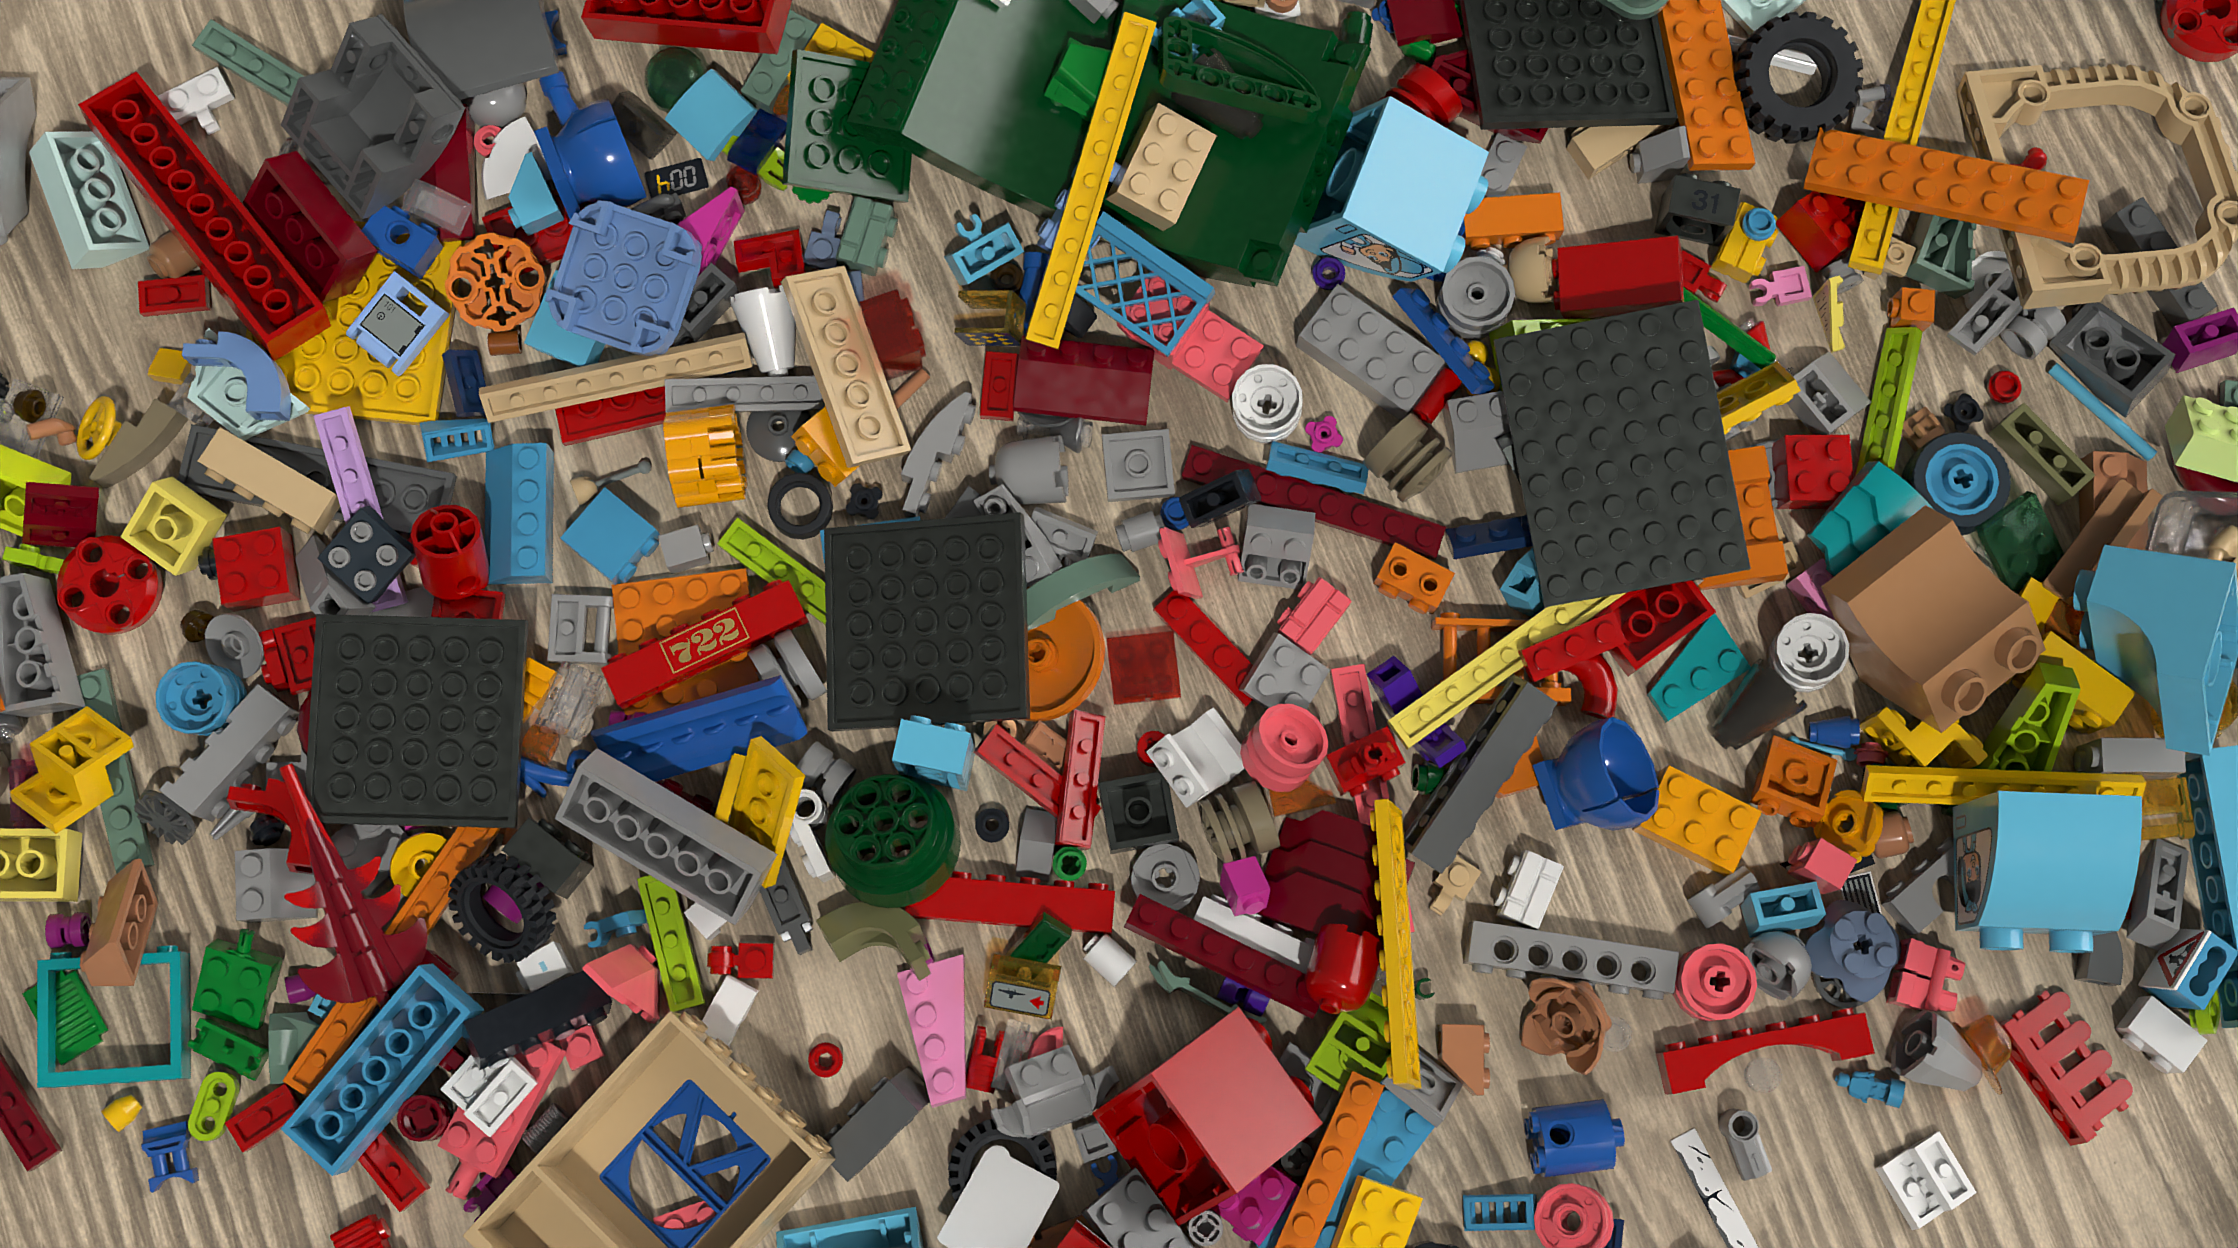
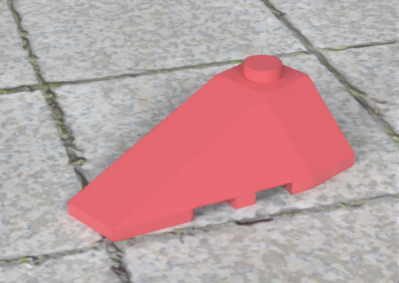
(629, 978)

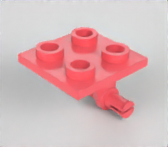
(1182, 573)

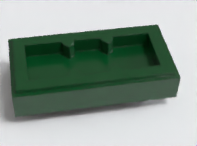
(1041, 940)

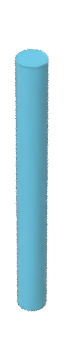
(2102, 412)

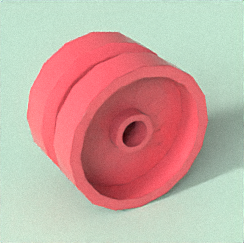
(1284, 747)
(1734, 982)

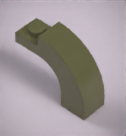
(864, 925)

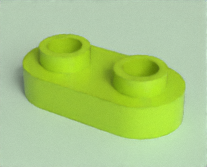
(2207, 1020)
(211, 1104)

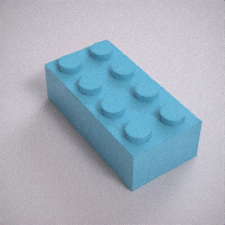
(934, 752)

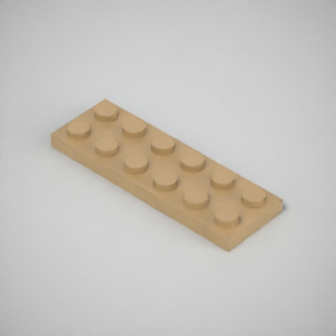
(846, 366)

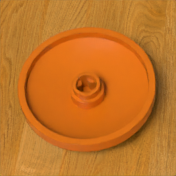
(1064, 661)

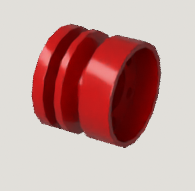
(1427, 94)

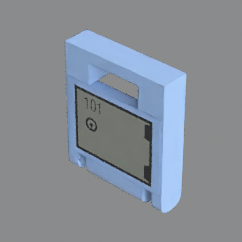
(392, 328)

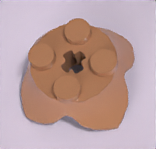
(1566, 1021)

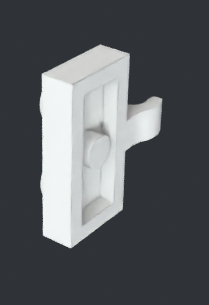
(198, 98)

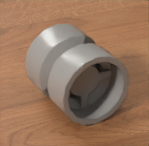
(2031, 329)
(824, 773)

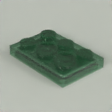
(2020, 542)

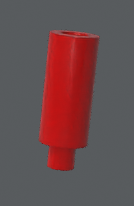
(1437, 395)

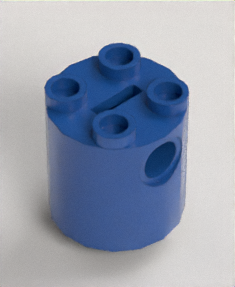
(1585, 1135)

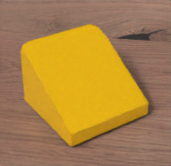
(169, 367)

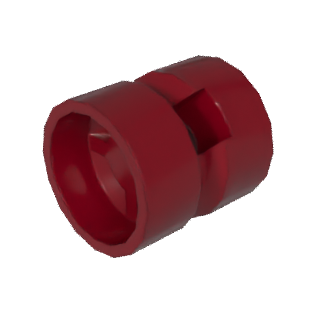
(424, 1118)

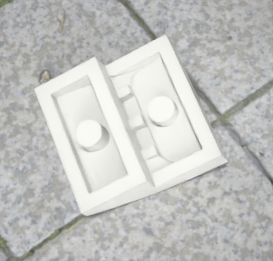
(489, 1094)
(1925, 1180)

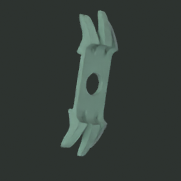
(1172, 983)

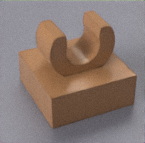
(1921, 428)

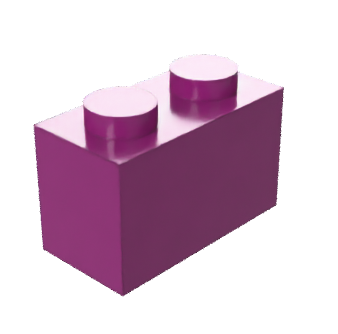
(2203, 340)

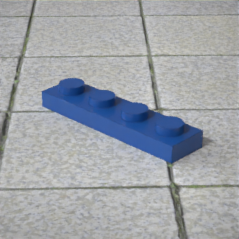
(1450, 348)

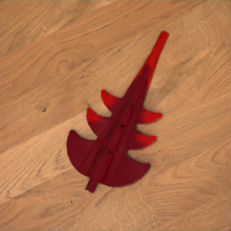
(365, 957)

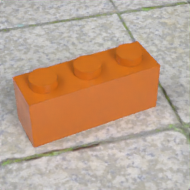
(1513, 220)

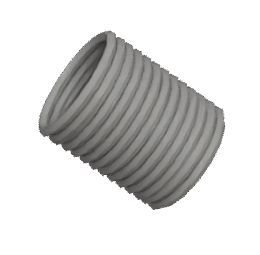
(546, 1127)

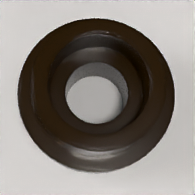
(1007, 269)
(29, 405)
(195, 625)

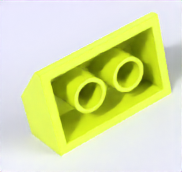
(14, 473)

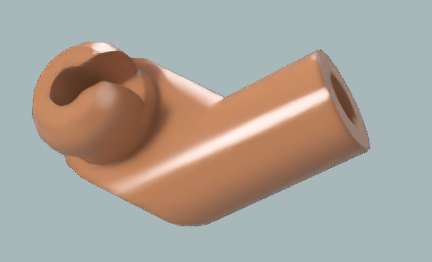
(54, 427)

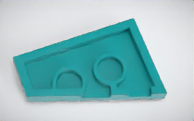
(1699, 670)

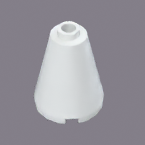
(767, 328)

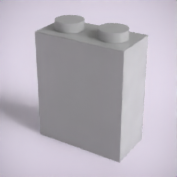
(2130, 756)

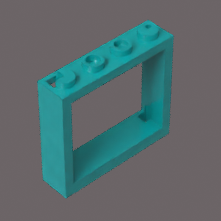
(179, 1025)

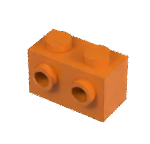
(1413, 579)

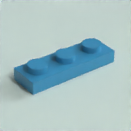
(1317, 467)

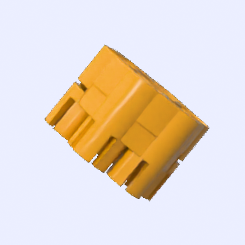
(704, 455)

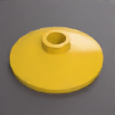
(403, 861)

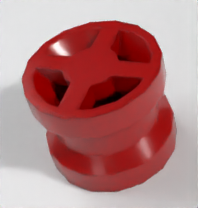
(1145, 744)

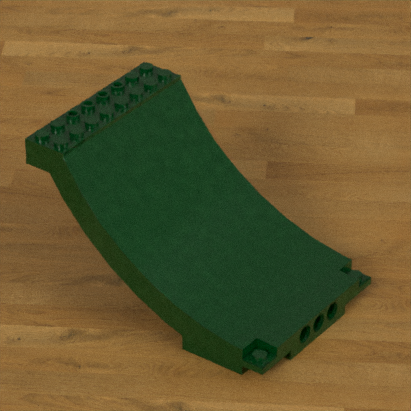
(968, 97)

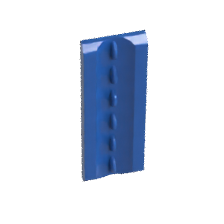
(704, 730)

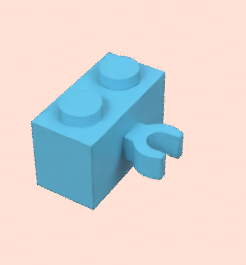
(982, 251)

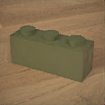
(2041, 454)

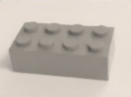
(1370, 352)

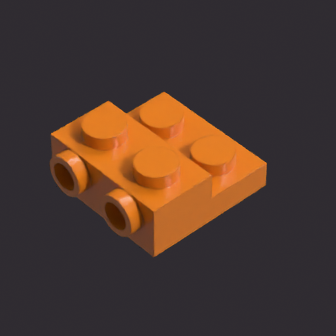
(1794, 782)

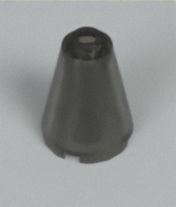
(1233, 120)
(1756, 707)

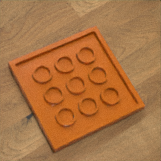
(658, 605)

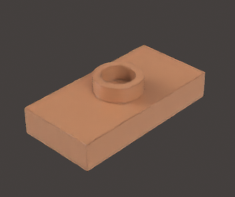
(1047, 746)

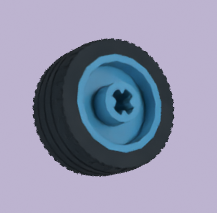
(1960, 478)

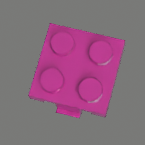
(1259, 1204)

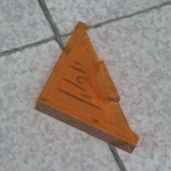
(1299, 800)

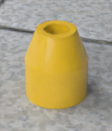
(122, 1111)

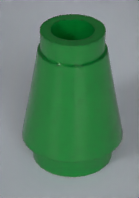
(1074, 869)

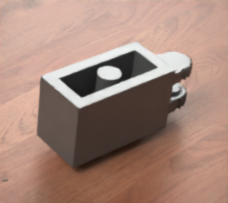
(706, 304)

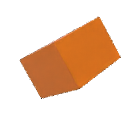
(1524, 774)

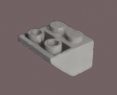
(1826, 396)
(1277, 546)

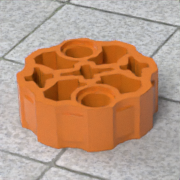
(471, 306)

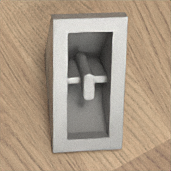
(1036, 845)

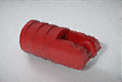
(982, 1067)

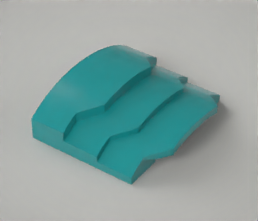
(1864, 515)

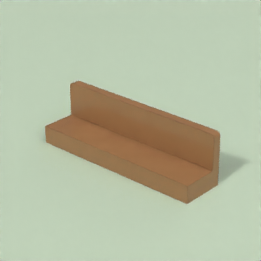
(2111, 524)

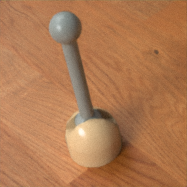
(586, 488)

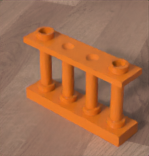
(1451, 623)

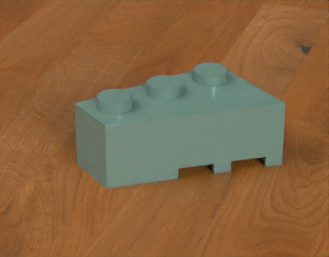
(1943, 254)

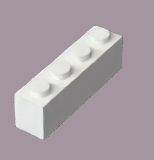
(1248, 929)

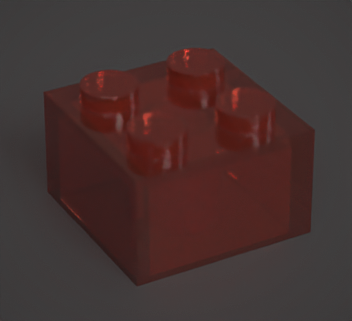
(890, 329)

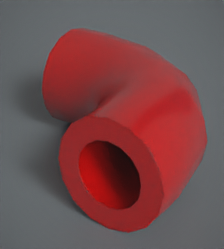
(1598, 687)

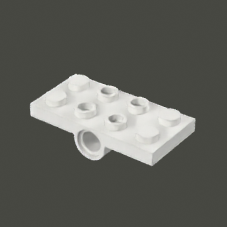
(804, 835)

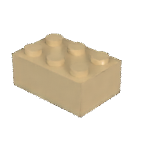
(1161, 167)

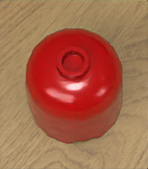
(1342, 968)

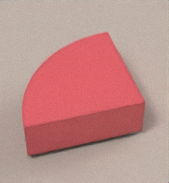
(1046, 1042)

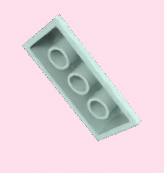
(87, 199)

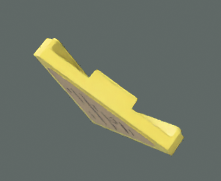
(1831, 312)

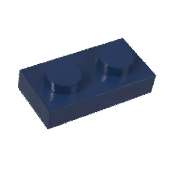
(465, 379)

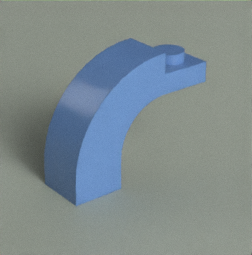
(266, 384)

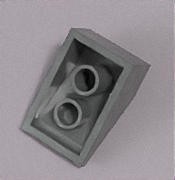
(2112, 357)

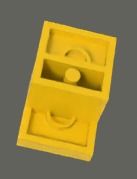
(1920, 743)
(71, 769)

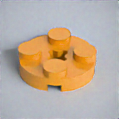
(1866, 827)

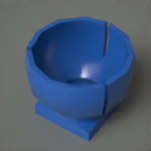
(591, 159)
(1595, 776)

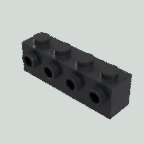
(535, 1019)

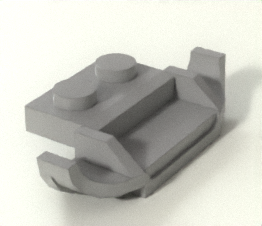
(1051, 1094)

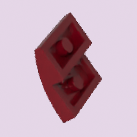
(1424, 20)
(59, 514)

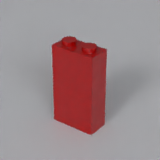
(1618, 277)

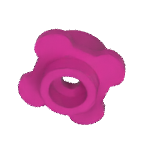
(1321, 443)

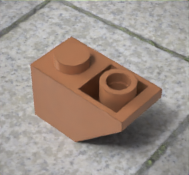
(1462, 1054)

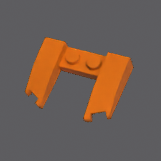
(1754, 500)

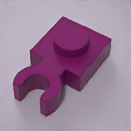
(491, 1190)

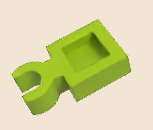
(30, 558)

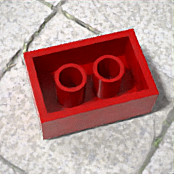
(1656, 620)

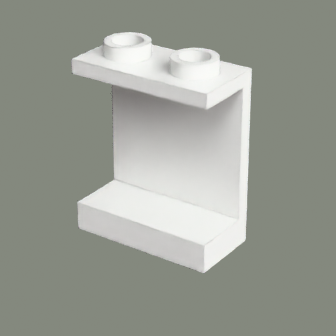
(1198, 757)

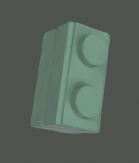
(866, 236)

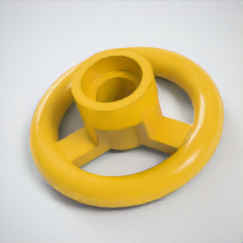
(101, 429)

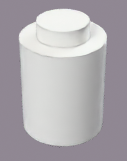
(1108, 958)

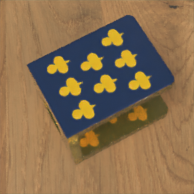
(994, 299)

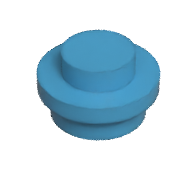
(1758, 224)

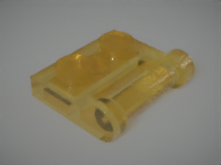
(2168, 797)

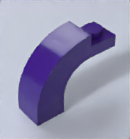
(1398, 690)

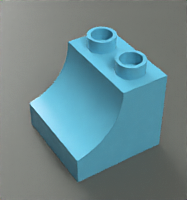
(2165, 633)

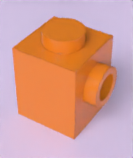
(1912, 308)

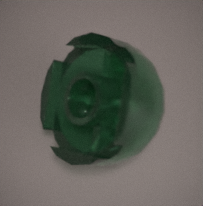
(671, 75)

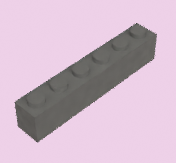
(1478, 773)

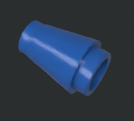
(1836, 732)

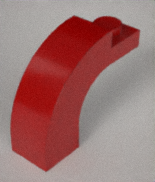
(278, 803)

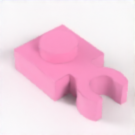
(1786, 287)

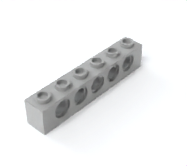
(1658, 963)

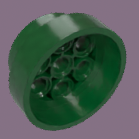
(885, 878)

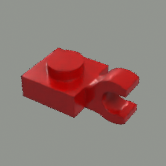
(1696, 278)

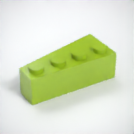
(2034, 722)

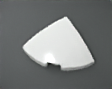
(507, 156)

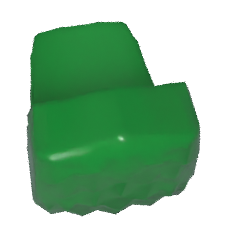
(1421, 52)

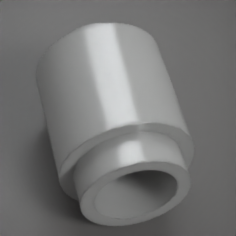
(1139, 531)

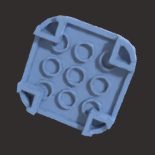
(625, 278)

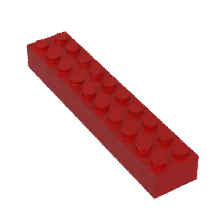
(205, 216)

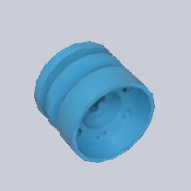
(183, 693)

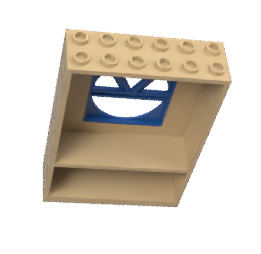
(580, 1184)

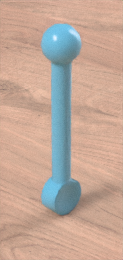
(1847, 754)

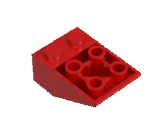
(1822, 227)

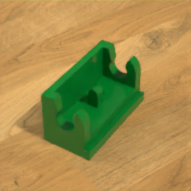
(229, 1048)

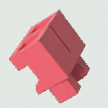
(1933, 967)

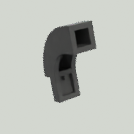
(2104, 964)

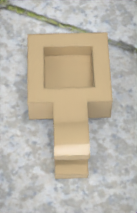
(1454, 882)

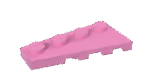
(938, 1027)

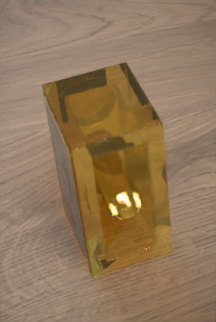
(1022, 986)

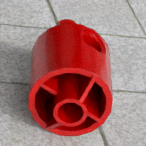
(450, 552)

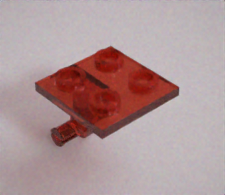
(1143, 668)

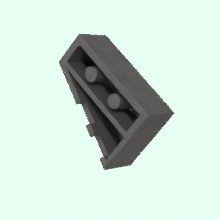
(876, 1122)

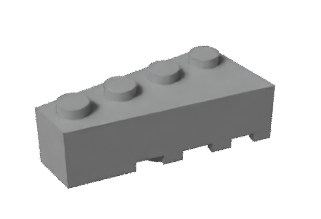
(34, 651)
(232, 754)

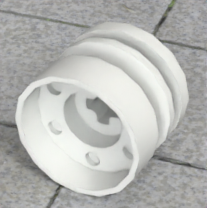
(1264, 384)
(1821, 639)

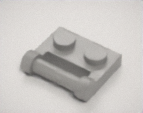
(568, 629)

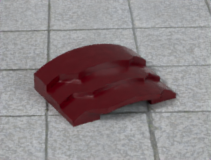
(1325, 875)

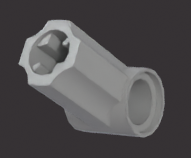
(1717, 900)
(1746, 1146)

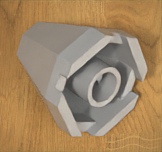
(1935, 1054)

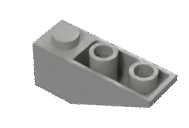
(1039, 554)
(324, 589)

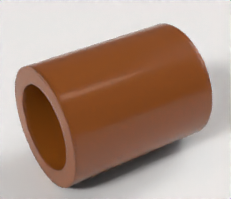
(504, 343)

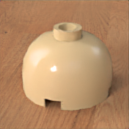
(1532, 270)

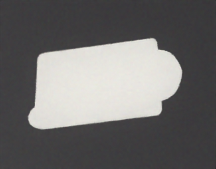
(999, 1204)

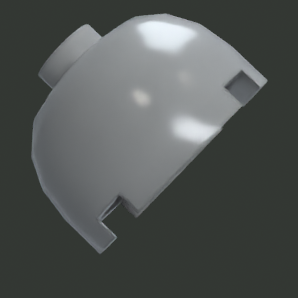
(497, 106)
(1779, 963)

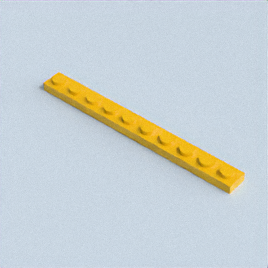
(1904, 125)
(1090, 180)

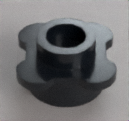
(1972, 409)
(869, 509)

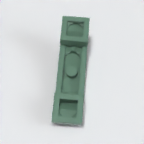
(1076, 583)

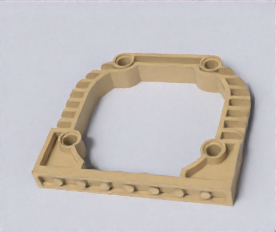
(2061, 275)

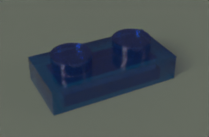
(757, 141)

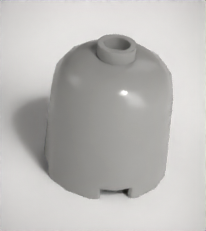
(1032, 470)

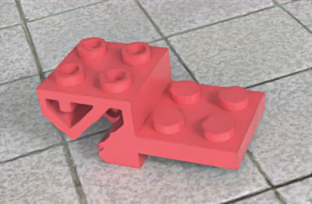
(1210, 350)

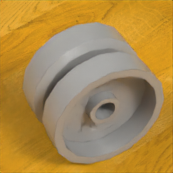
(1485, 281)
(792, 666)

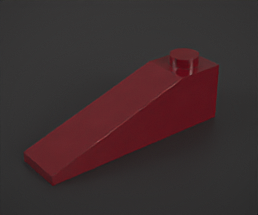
(456, 173)

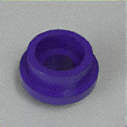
(1333, 265)

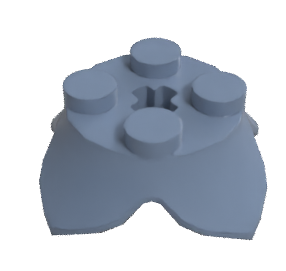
(1834, 952)

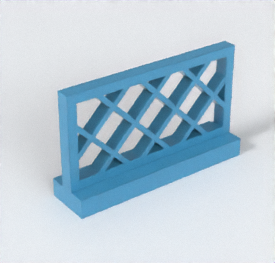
(1160, 266)

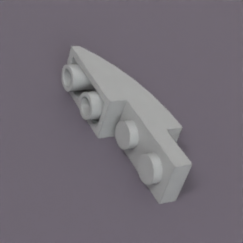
(938, 441)

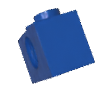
(416, 253)

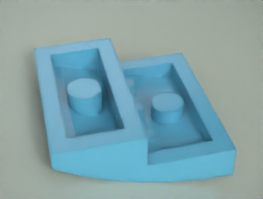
(710, 114)

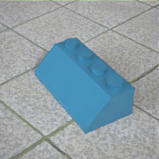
(519, 513)

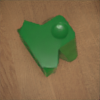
(1078, 77)

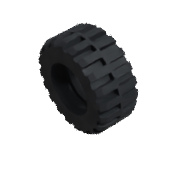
(1831, 55)

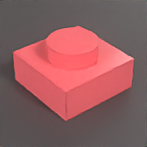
(582, 1047)

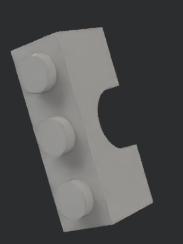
(1912, 902)

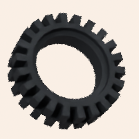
(522, 890)
(982, 1134)

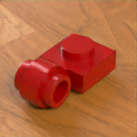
(753, 960)

